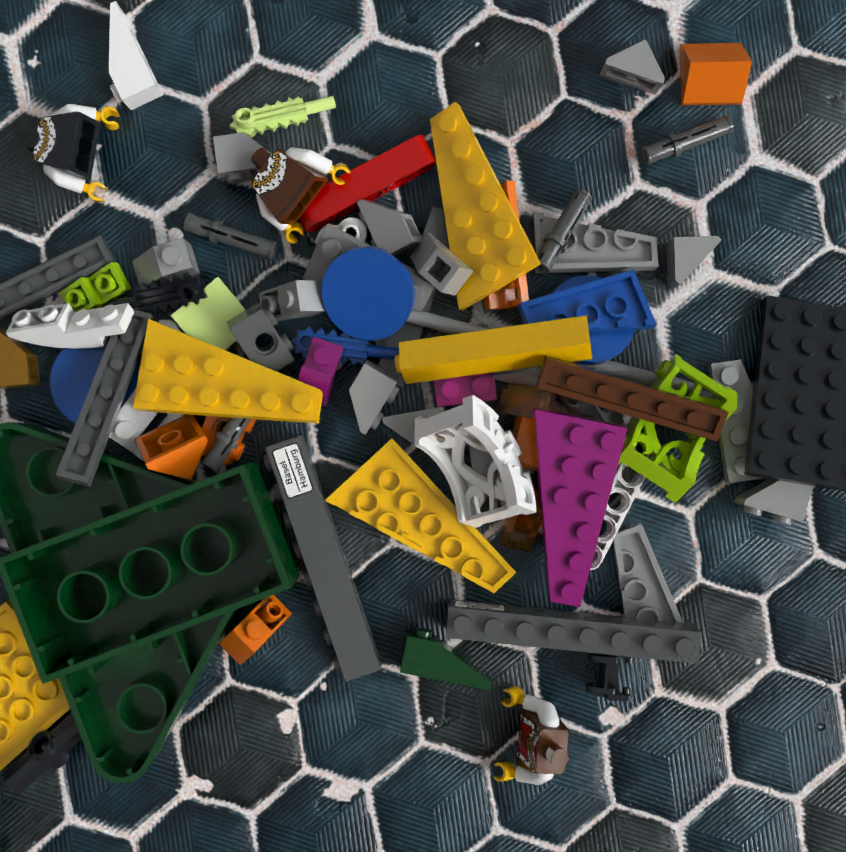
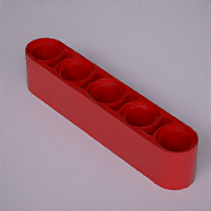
(369, 182)

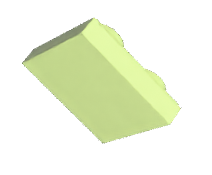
(210, 317)

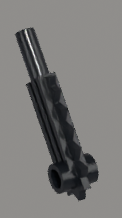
(167, 293)

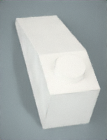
(128, 65)

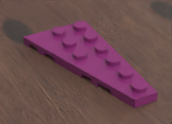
(575, 483)

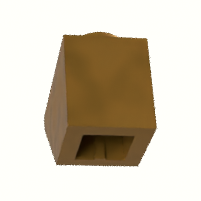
(17, 364)

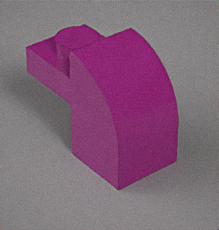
(321, 366)

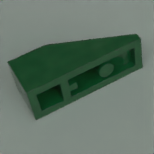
(434, 659)

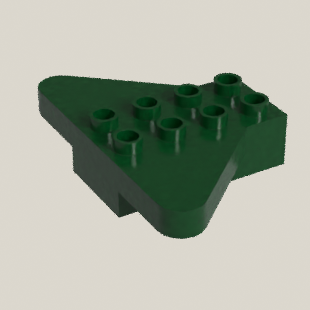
(130, 584)

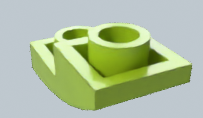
(97, 289)

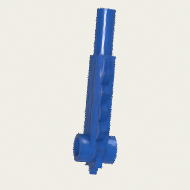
(354, 348)

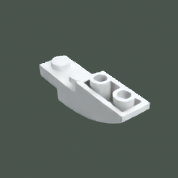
(64, 328)

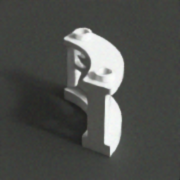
(445, 444)

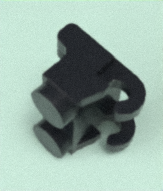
(608, 677)

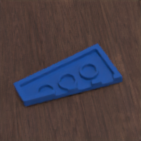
(609, 303)

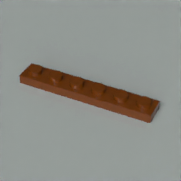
(631, 398)

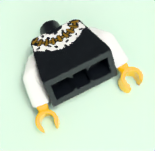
(68, 145)

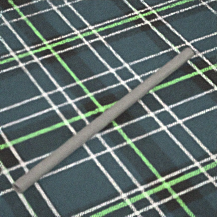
(613, 368)

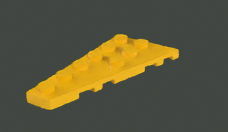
(477, 211)
(200, 379)
(409, 507)

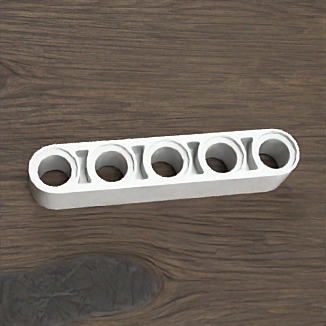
(615, 516)

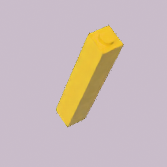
(493, 350)

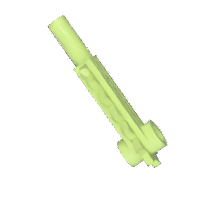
(278, 115)

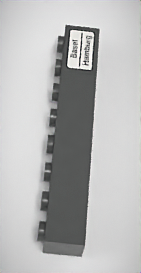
(323, 557)
(574, 631)

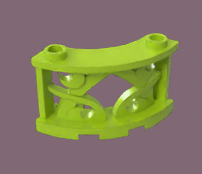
(674, 474)

